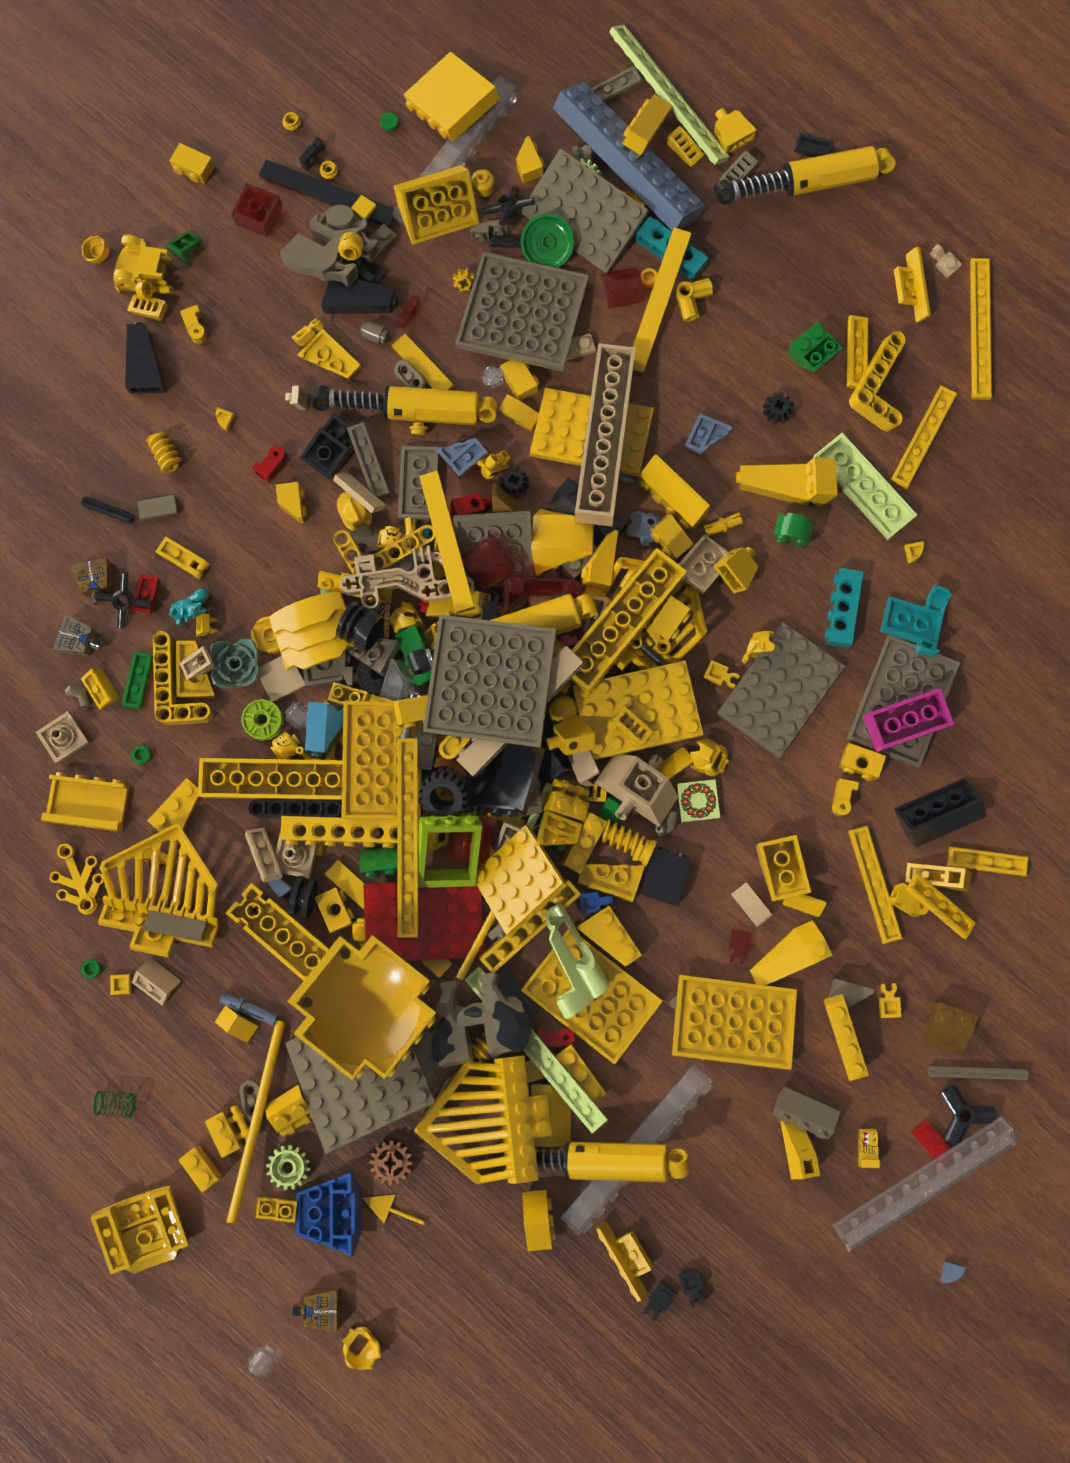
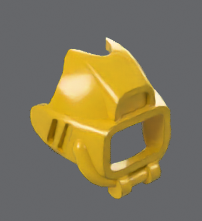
(757, 644)
(706, 757)
(368, 1355)

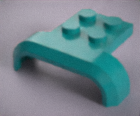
(917, 622)

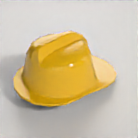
(352, 512)

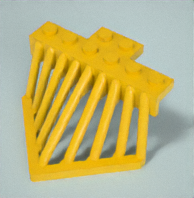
(639, 657)
(133, 914)
(520, 1116)

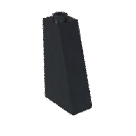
(358, 298)
(142, 365)

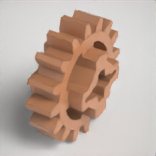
(400, 1162)

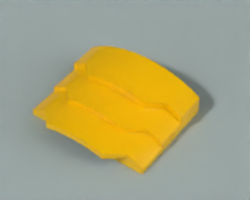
(308, 630)
(140, 1231)

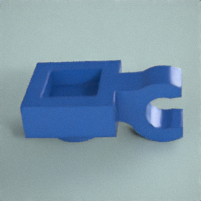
(591, 902)

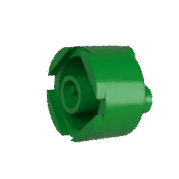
(794, 529)

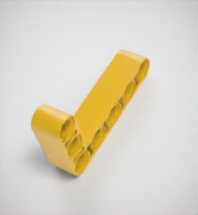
(890, 348)
(385, 553)
(170, 687)

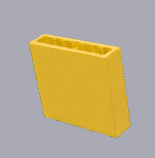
(451, 97)

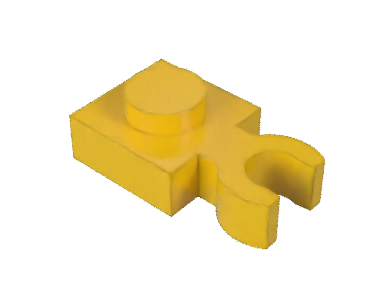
(306, 334)
(718, 673)
(889, 1005)

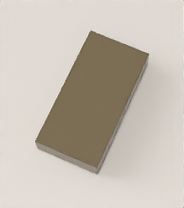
(157, 507)

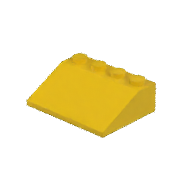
(437, 204)

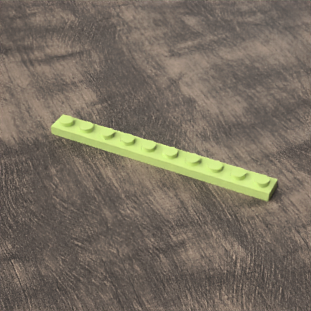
(668, 92)
(554, 1071)

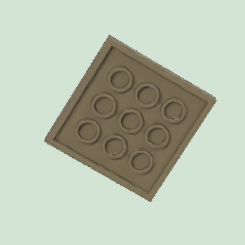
(508, 528)

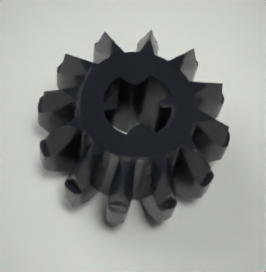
(781, 402)
(519, 478)

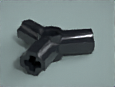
(976, 1114)

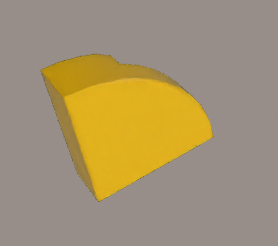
(224, 418)
(913, 551)

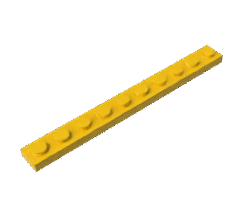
(407, 837)

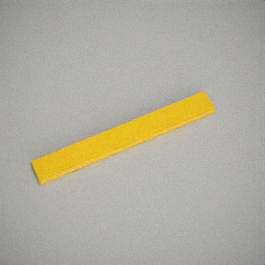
(659, 297)
(980, 329)
(447, 542)
(354, 889)

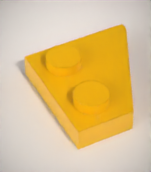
(557, 830)

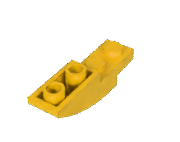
(341, 693)

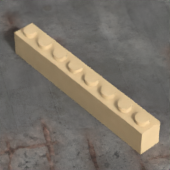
(482, 752)

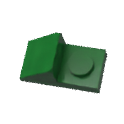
(183, 245)
(609, 809)

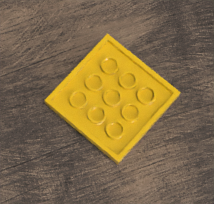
(518, 880)

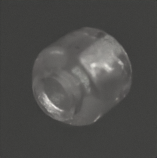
(297, 715)
(262, 1361)

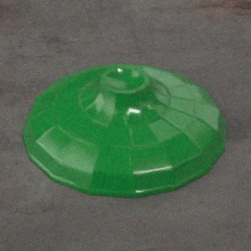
(547, 240)

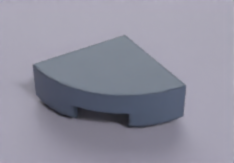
(951, 1272)

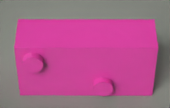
(908, 720)

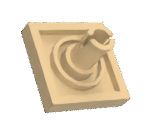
(62, 737)
(295, 859)

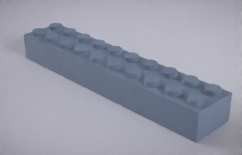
(643, 174)

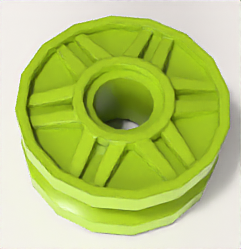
(251, 717)

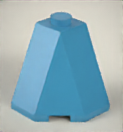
(323, 728)

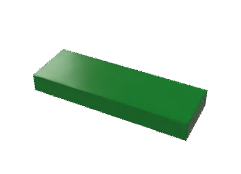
(137, 680)

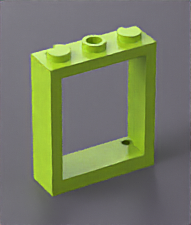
(448, 877)

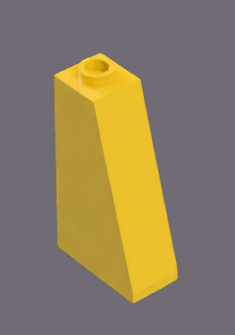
(775, 481)

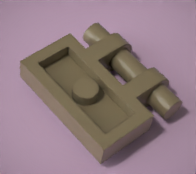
(425, 745)

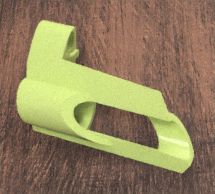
(584, 974)

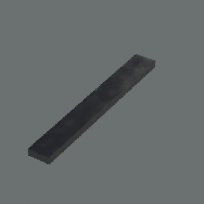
(320, 190)

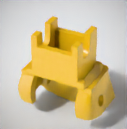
(139, 263)

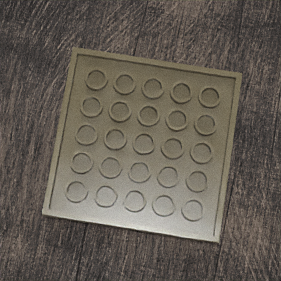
(522, 311)
(490, 680)
(356, 1108)

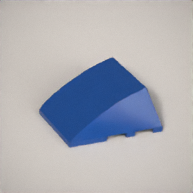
(331, 1214)

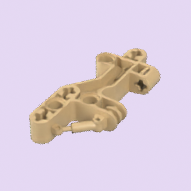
(373, 581)

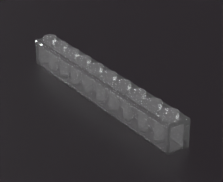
(464, 147)
(651, 1131)
(925, 1184)

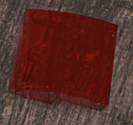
(460, 845)

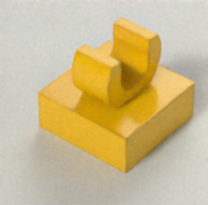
(203, 625)

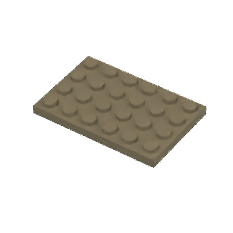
(595, 210)
(895, 678)
(780, 690)

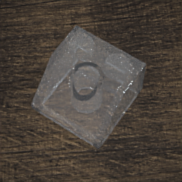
(398, 682)

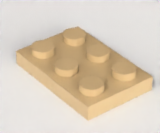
(700, 564)

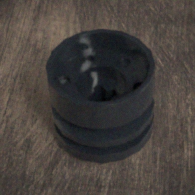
(360, 626)

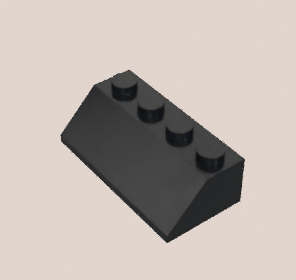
(565, 502)
(554, 762)
(940, 812)

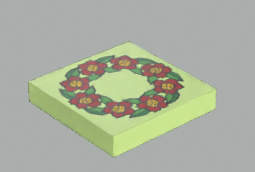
(698, 801)

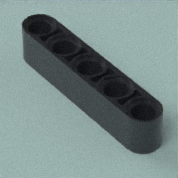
(288, 806)

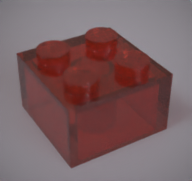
(257, 210)
(488, 563)

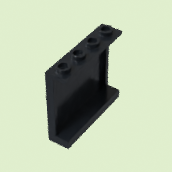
(506, 782)

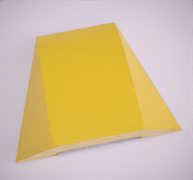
(559, 540)

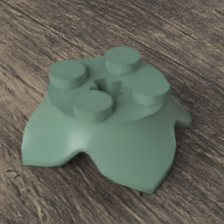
(225, 654)

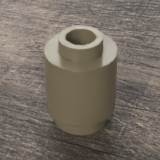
(374, 332)

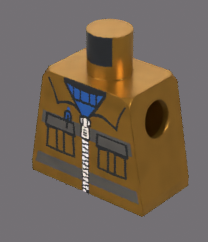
(94, 577)
(320, 1310)

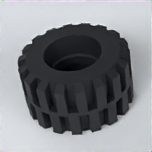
(450, 780)

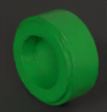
(389, 122)
(141, 755)
(91, 969)

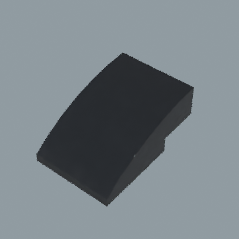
(329, 447)

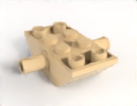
(638, 787)

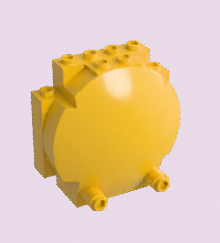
(362, 1008)

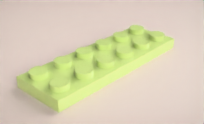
(867, 487)

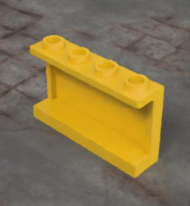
(87, 802)

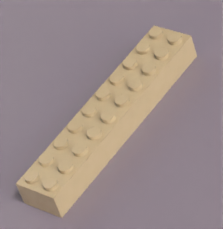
(605, 435)

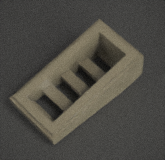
(747, 162)

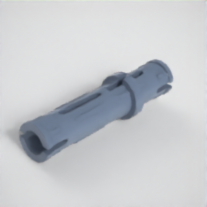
(250, 1009)

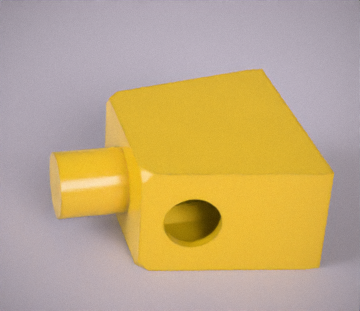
(733, 130)
(737, 568)
(572, 736)

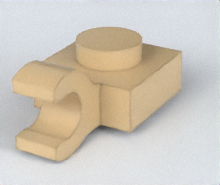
(946, 264)

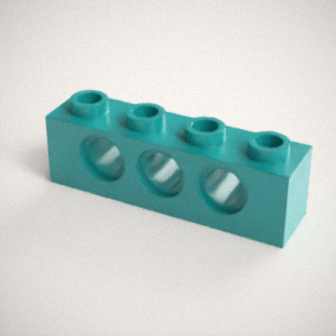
(646, 237)
(852, 580)

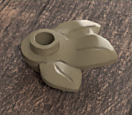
(364, 539)

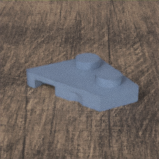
(706, 434)
(463, 456)

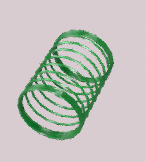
(101, 1104)

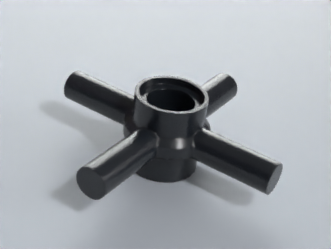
(509, 206)
(117, 604)

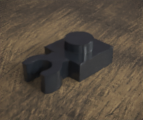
(310, 155)
(490, 612)
(692, 1284)
(661, 1298)

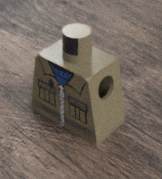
(76, 638)

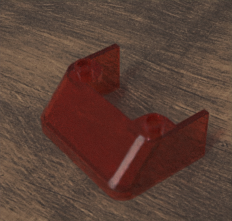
(537, 587)

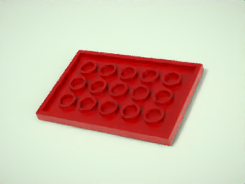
(446, 921)

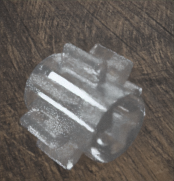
(493, 377)

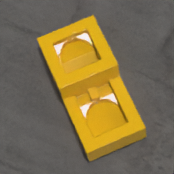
(519, 412)

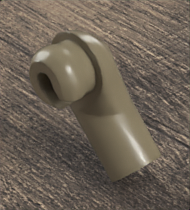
(78, 692)
(668, 826)

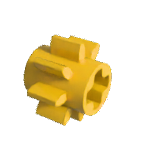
(463, 274)

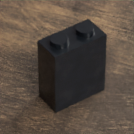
(666, 876)

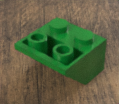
(813, 348)
(378, 862)

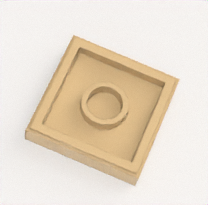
(278, 681)

